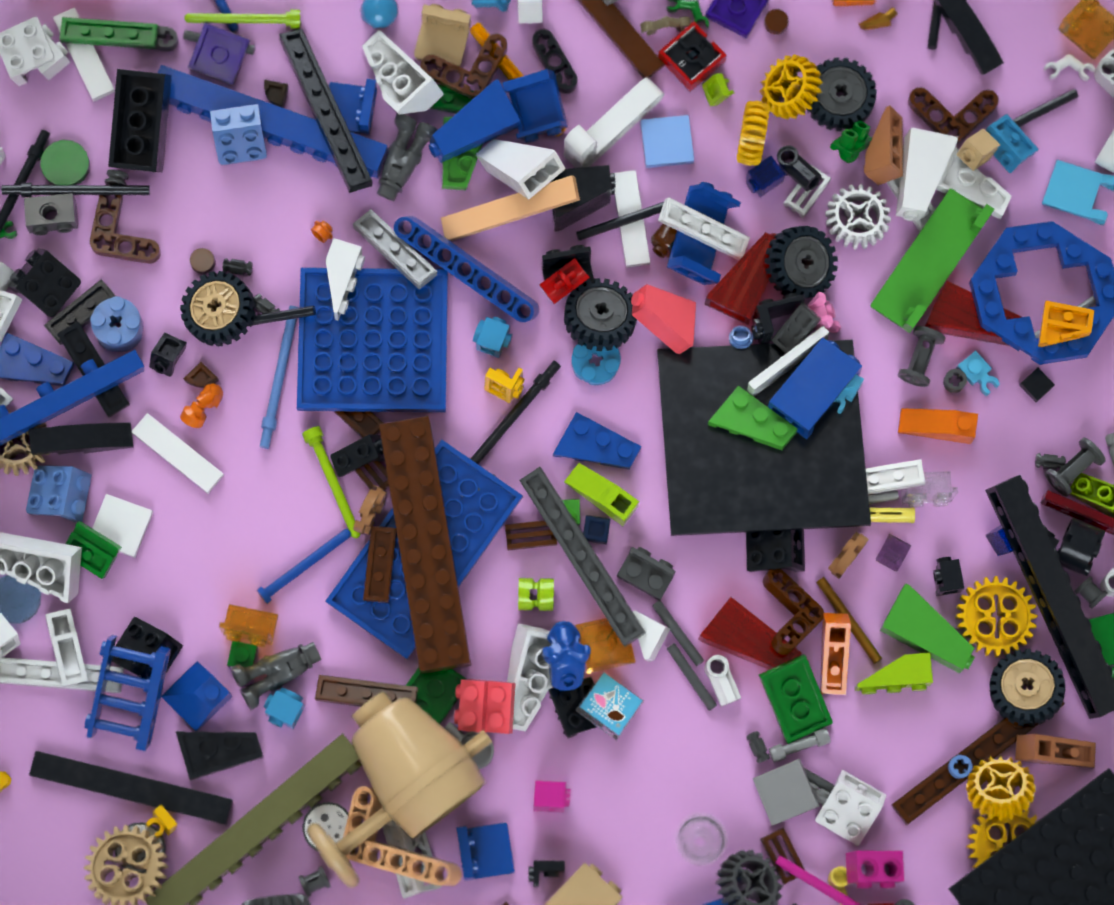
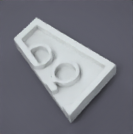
(973, 186)

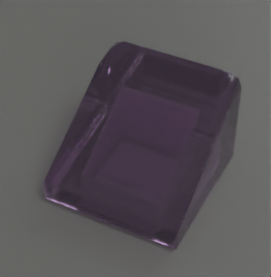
(893, 552)

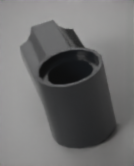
(798, 169)

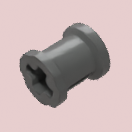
(1090, 592)
(314, 881)

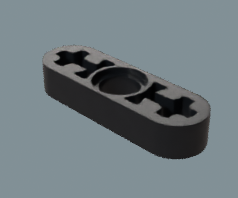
(552, 43)

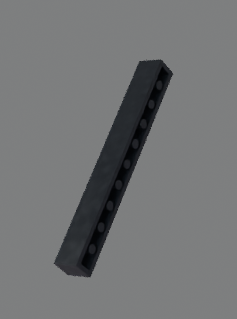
(1054, 595)

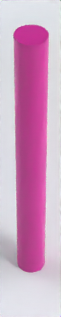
(814, 882)

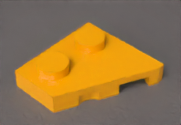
(1064, 323)

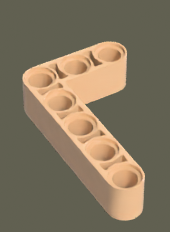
(390, 854)

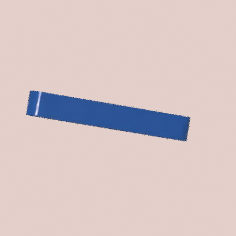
(455, 264)

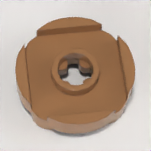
(371, 505)
(848, 554)

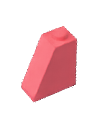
(666, 316)

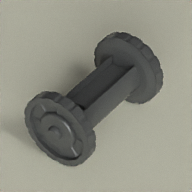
(916, 371)
(1061, 479)

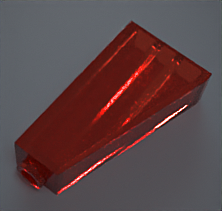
(744, 284)
(957, 316)
(744, 636)

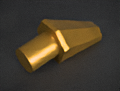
(879, 20)

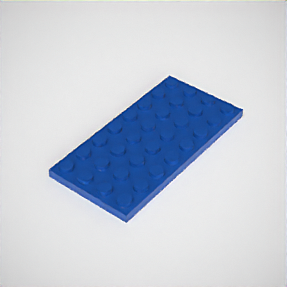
(472, 523)

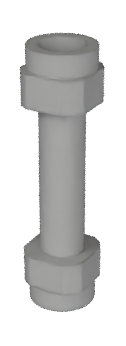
(780, 752)

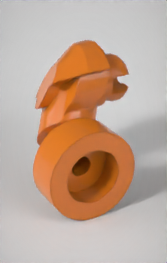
(194, 414)

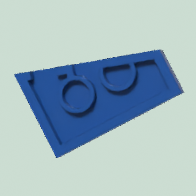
(32, 363)
(595, 443)

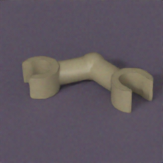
(678, 23)

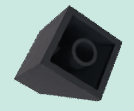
(595, 191)

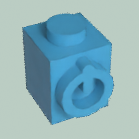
(492, 336)
(284, 708)

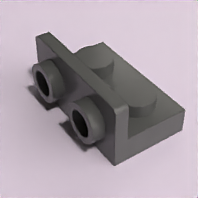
(646, 572)

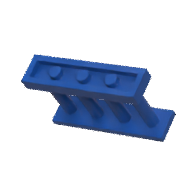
(152, 685)

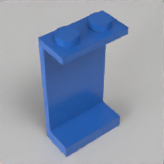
(690, 255)
(814, 386)

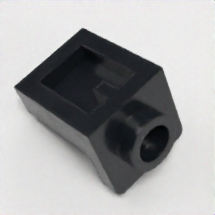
(166, 354)
(550, 869)

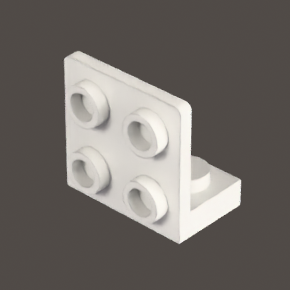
(24, 49)
(851, 808)

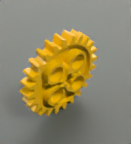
(973, 615)
(984, 845)

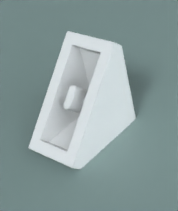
(654, 637)

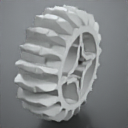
(851, 210)

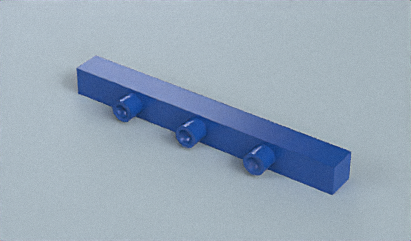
(69, 396)

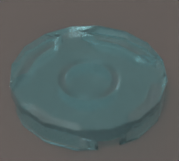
(18, 600)

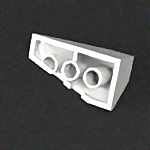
(401, 80)
(529, 673)

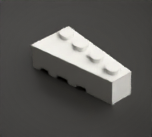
(42, 564)

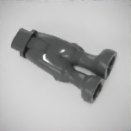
(402, 162)
(279, 670)

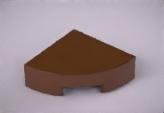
(200, 376)

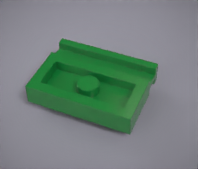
(97, 550)

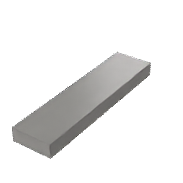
(394, 249)

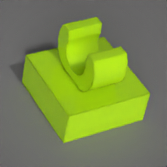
(716, 89)

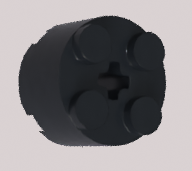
(1080, 546)

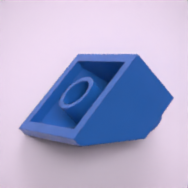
(197, 696)

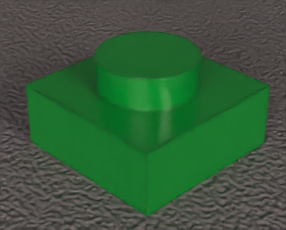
(242, 654)

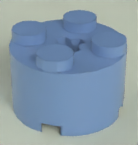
(117, 311)

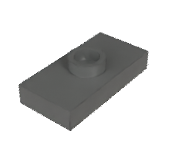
(796, 328)

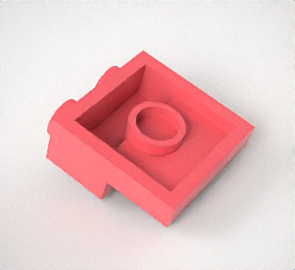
(485, 706)

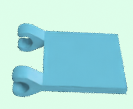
(1075, 190)

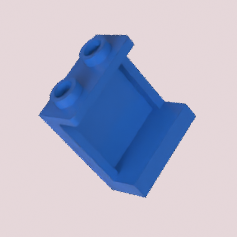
(537, 105)

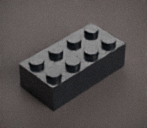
(139, 120)

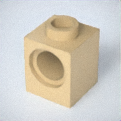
(978, 149)

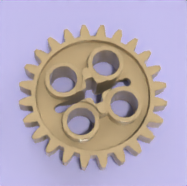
(132, 845)

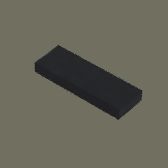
(80, 309)

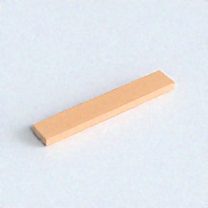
(509, 209)

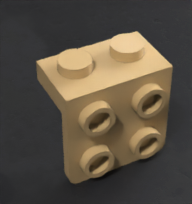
(443, 33)

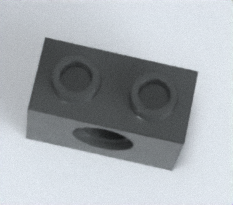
(38, 207)

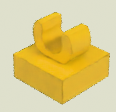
(163, 820)

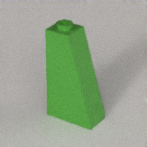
(925, 630)

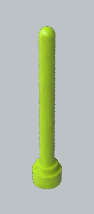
(290, 18)
(314, 438)

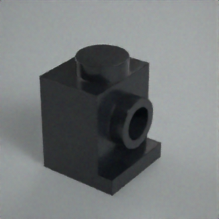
(948, 576)

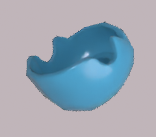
(379, 12)

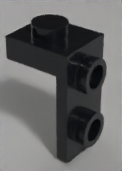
(358, 454)

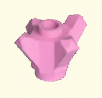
(826, 312)

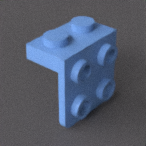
(238, 134)
(59, 492)

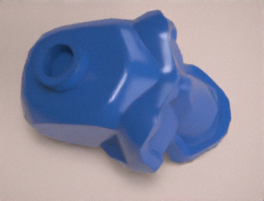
(565, 656)

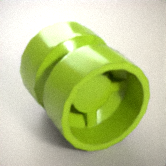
(545, 594)

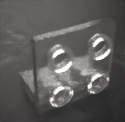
(936, 491)

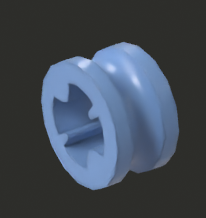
(955, 772)

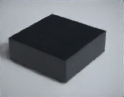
(1037, 385)

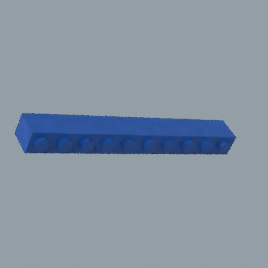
(277, 123)

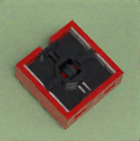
(692, 56)

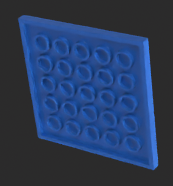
(380, 353)

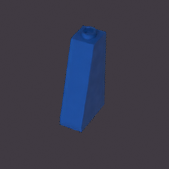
(476, 123)

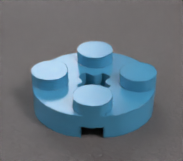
(590, 372)

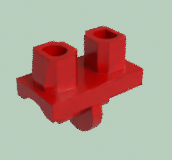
(564, 281)

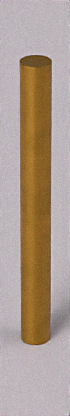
(855, 628)

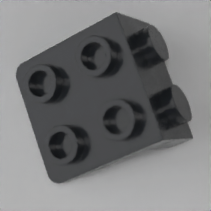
(44, 281)
(769, 309)

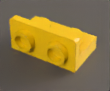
(499, 384)

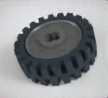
(857, 99)
(801, 261)
(599, 314)

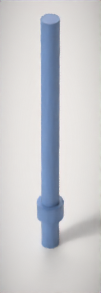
(270, 422)

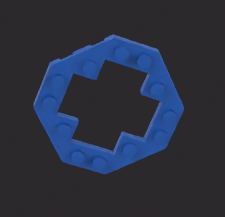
(1072, 253)

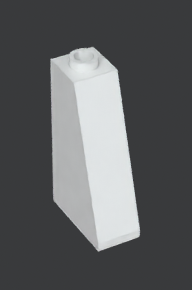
(521, 165)
(923, 166)

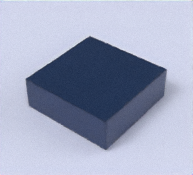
(596, 529)

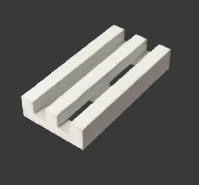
(795, 207)

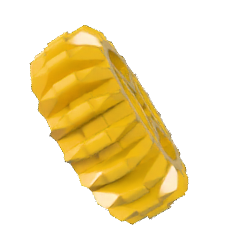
(796, 91)
(753, 133)
(998, 796)

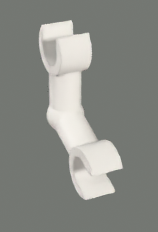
(1070, 60)

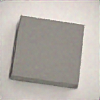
(786, 792)

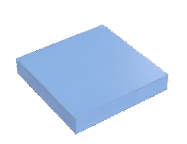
(667, 141)

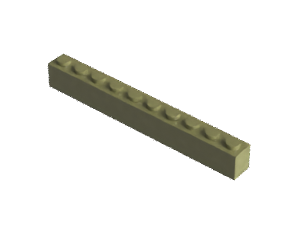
(259, 825)

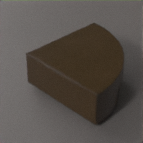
(275, 92)

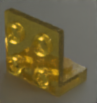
(1089, 27)
(249, 625)

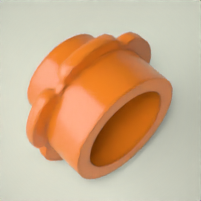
(322, 231)

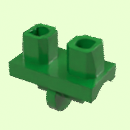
(852, 142)

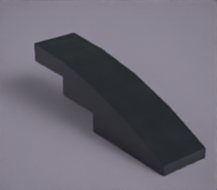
(970, 33)
(81, 438)

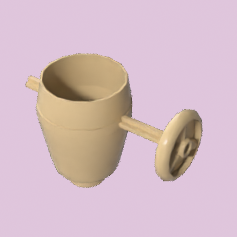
(414, 771)

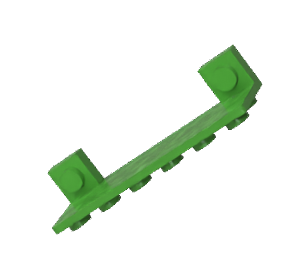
(930, 260)

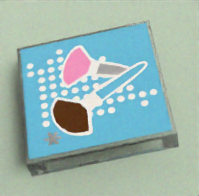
(609, 705)

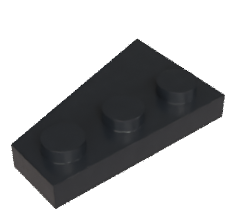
(214, 752)

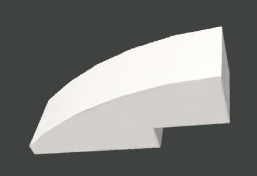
(66, 647)

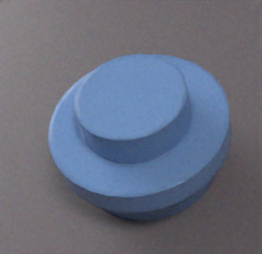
(741, 337)

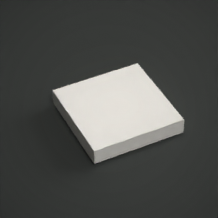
(123, 523)

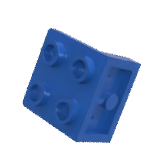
(356, 104)
(485, 851)

